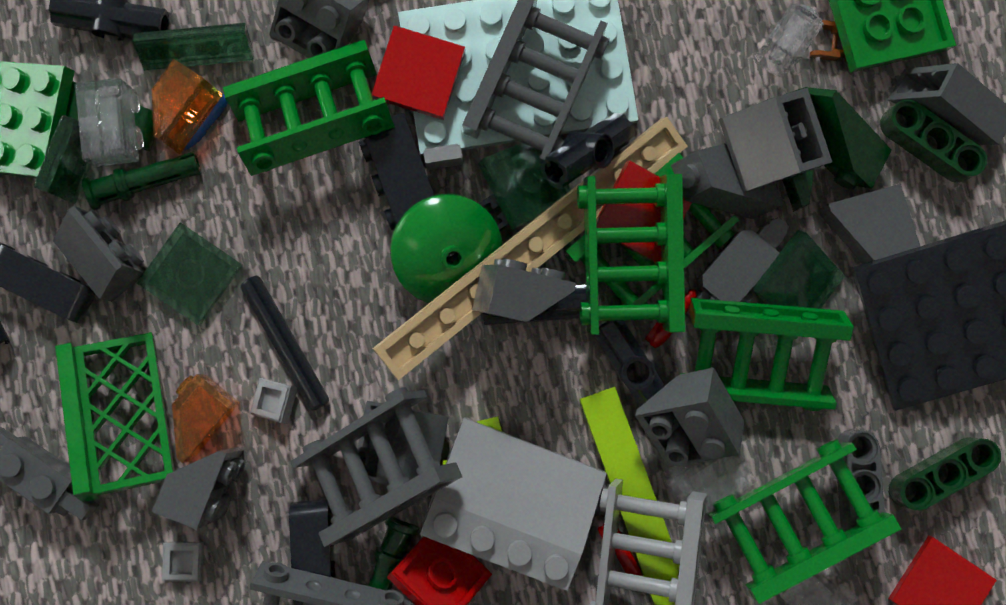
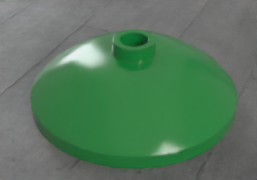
(433, 231)

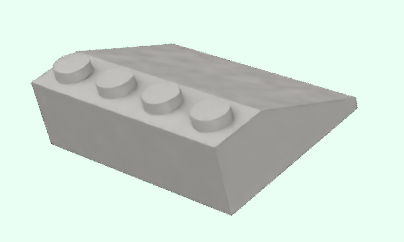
(515, 504)

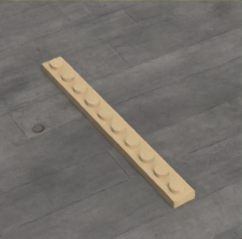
(531, 245)

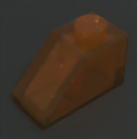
(181, 105)
(199, 414)

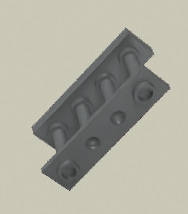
(512, 49)
(401, 491)
(314, 589)

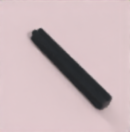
(284, 343)

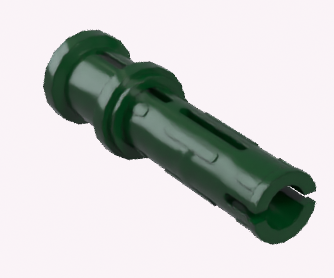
(125, 184)
(391, 551)

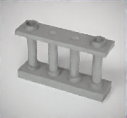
(683, 552)

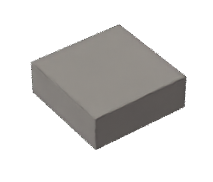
(443, 156)
(273, 400)
(183, 561)

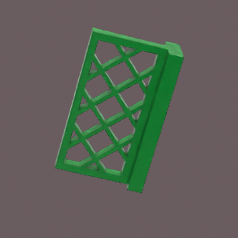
(80, 423)

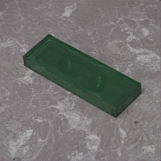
(194, 46)

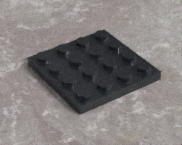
(938, 315)

